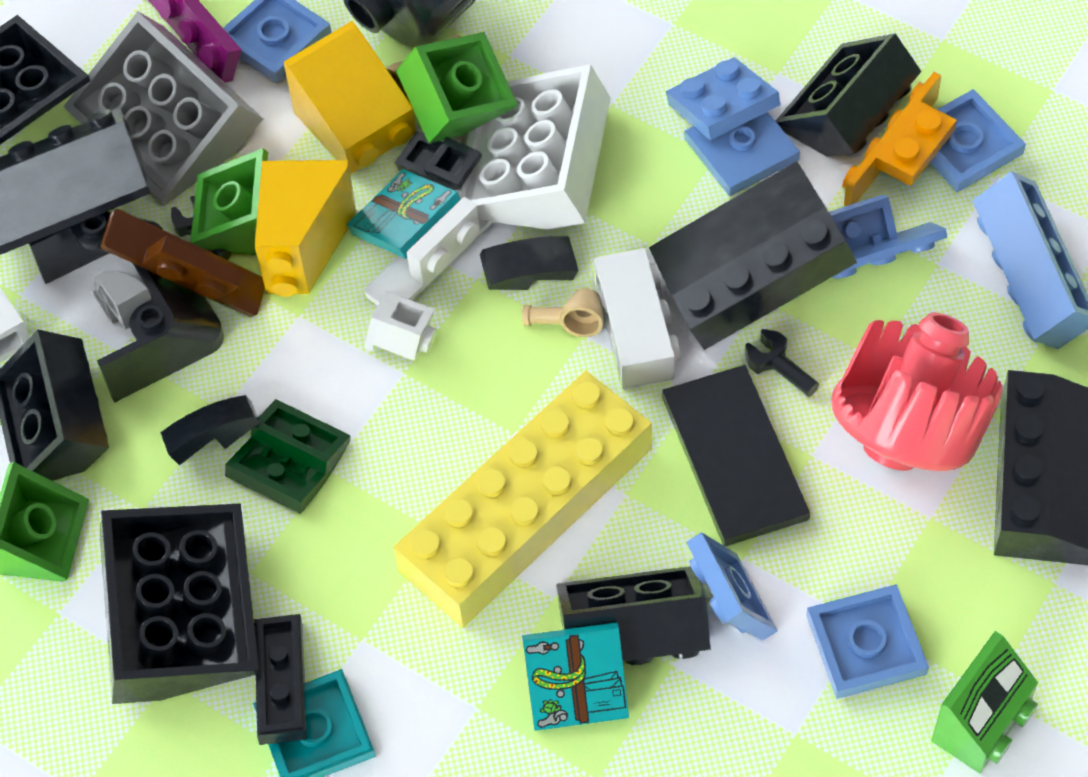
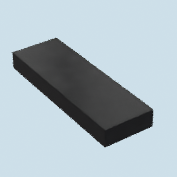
(280, 680)

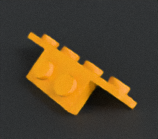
(907, 145)

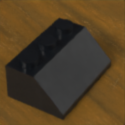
(850, 95)
(51, 407)
(654, 610)

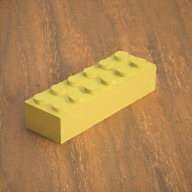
(523, 498)

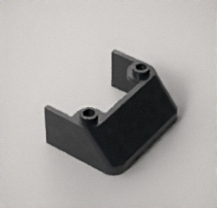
(168, 330)

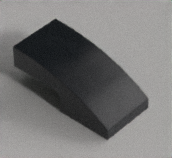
(441, 162)
(522, 261)
(221, 420)

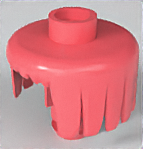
(914, 397)

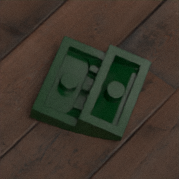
(288, 456)

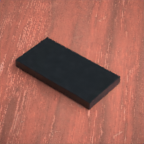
(735, 455)

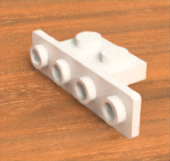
(430, 254)

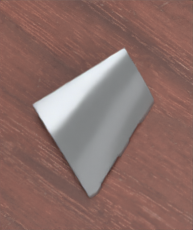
(119, 295)

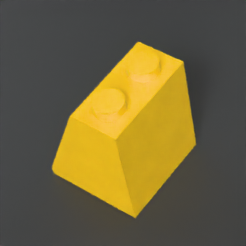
(349, 98)
(301, 221)

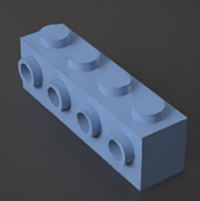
(1033, 260)

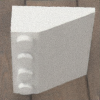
(541, 153)

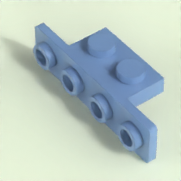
(873, 235)

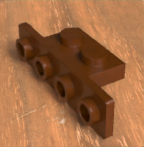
(183, 263)

